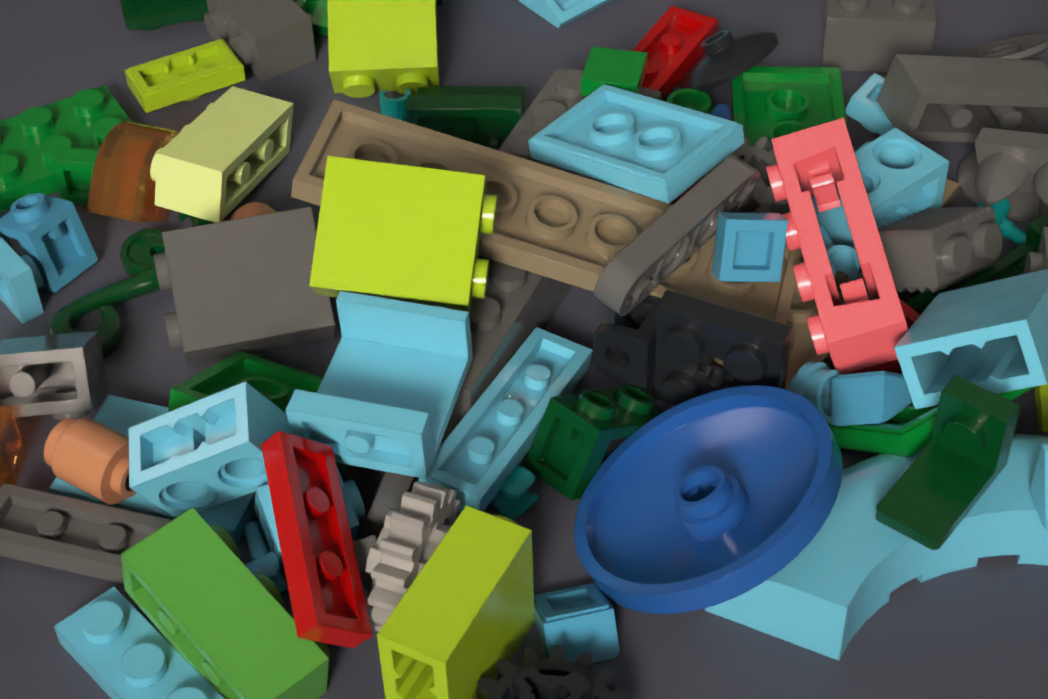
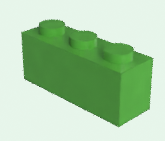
(222, 614)

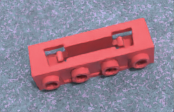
(861, 330)

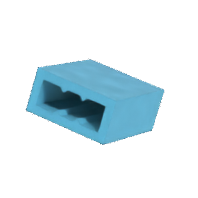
(981, 333)

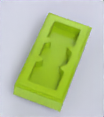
(185, 75)

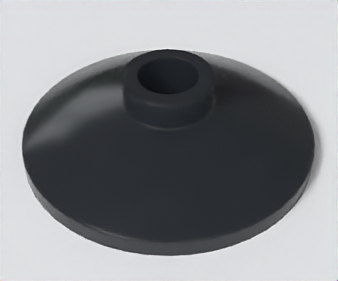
(727, 58)

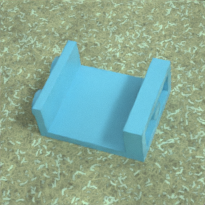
(387, 384)

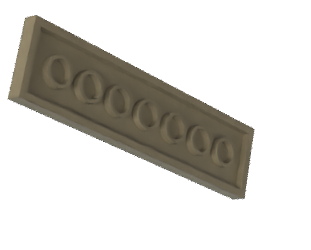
(543, 215)

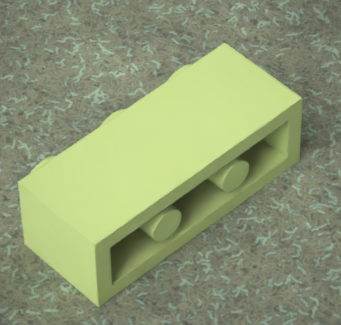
(222, 154)

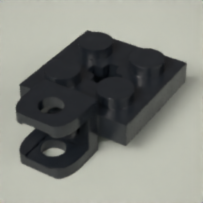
(681, 340)

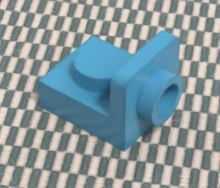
(51, 237)

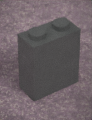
(243, 287)

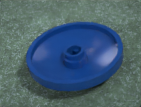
(708, 499)

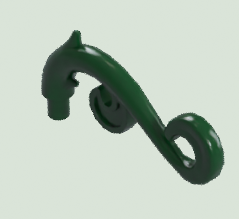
(139, 263)

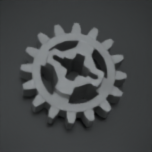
(407, 545)

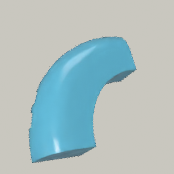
(859, 561)

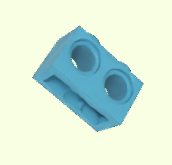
(898, 180)
(204, 450)

